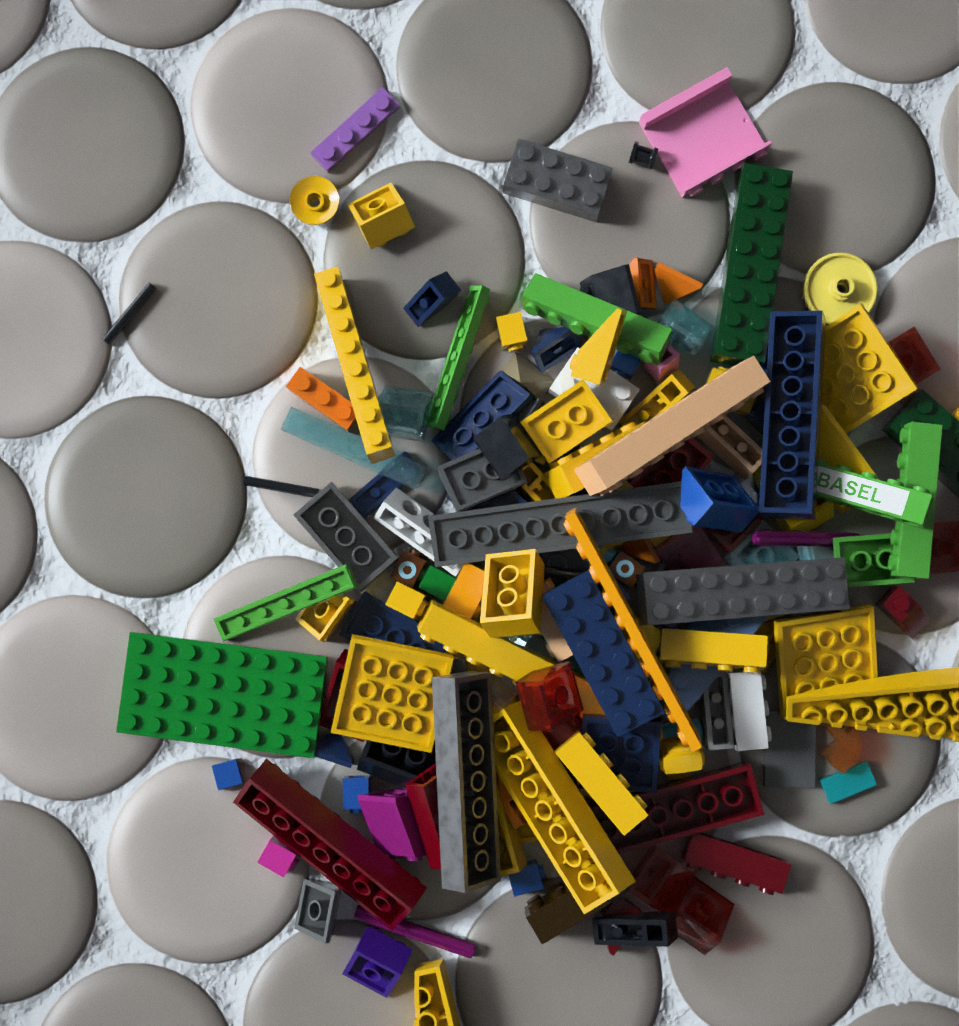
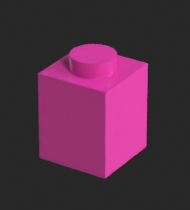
(278, 857)

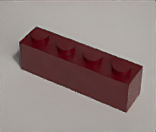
(736, 861)

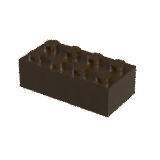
(558, 911)

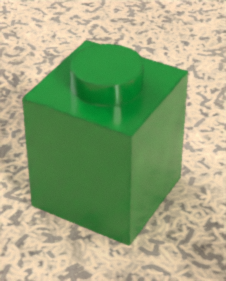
(436, 582)

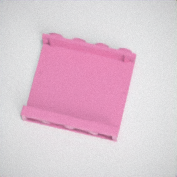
(703, 134)

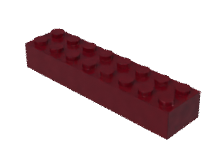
(689, 807)
(330, 844)

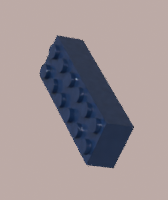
(603, 653)

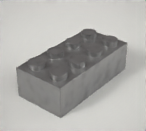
(557, 180)
(346, 535)

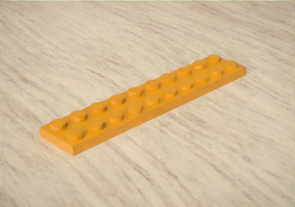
(636, 637)

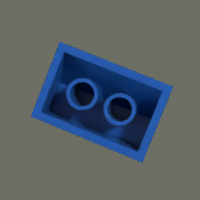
(715, 500)

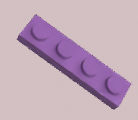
(355, 129)

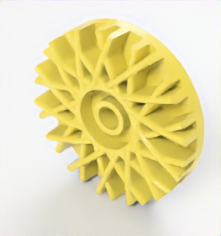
(841, 271)

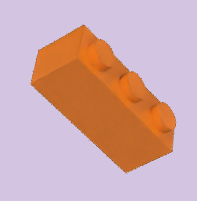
(323, 399)

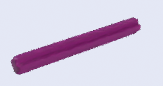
(797, 538)
(421, 934)

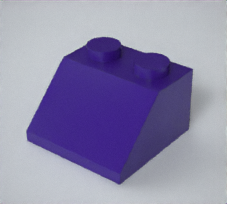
(377, 961)

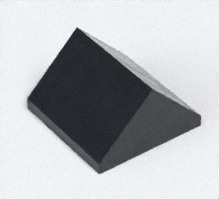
(507, 445)

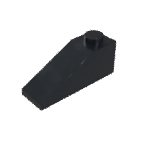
(636, 929)

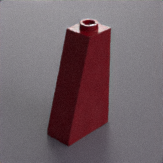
(424, 803)

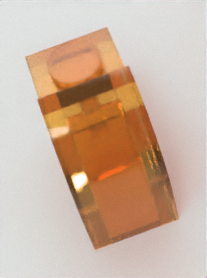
(843, 749)

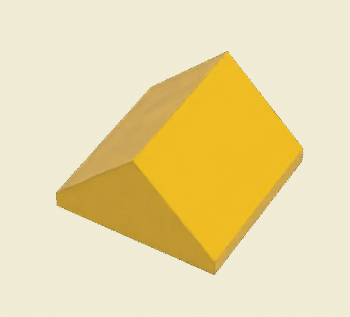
(325, 616)

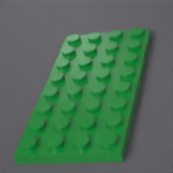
(222, 694)

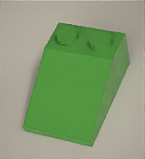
(867, 560)

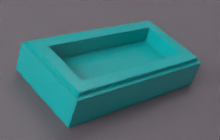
(854, 780)

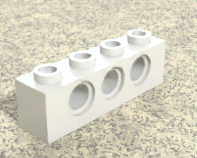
(411, 523)

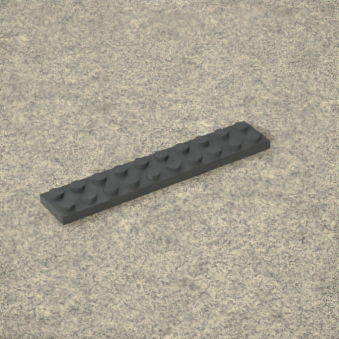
(539, 525)

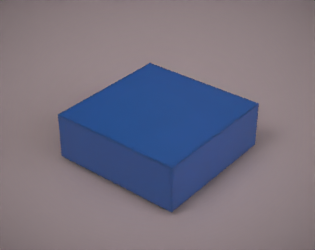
(227, 774)

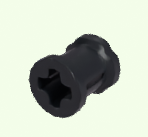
(643, 155)

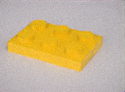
(566, 421)

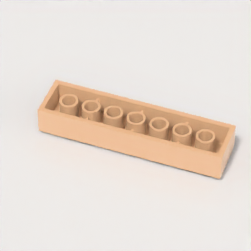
(672, 427)

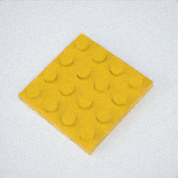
(860, 370)
(824, 650)
(389, 693)

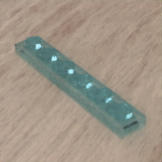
(350, 447)

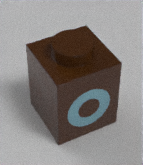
(408, 567)
(625, 569)

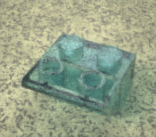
(687, 327)
(406, 412)

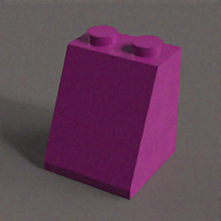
(392, 823)

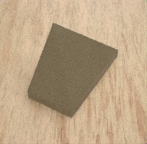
(527, 376)

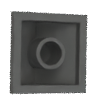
(318, 909)

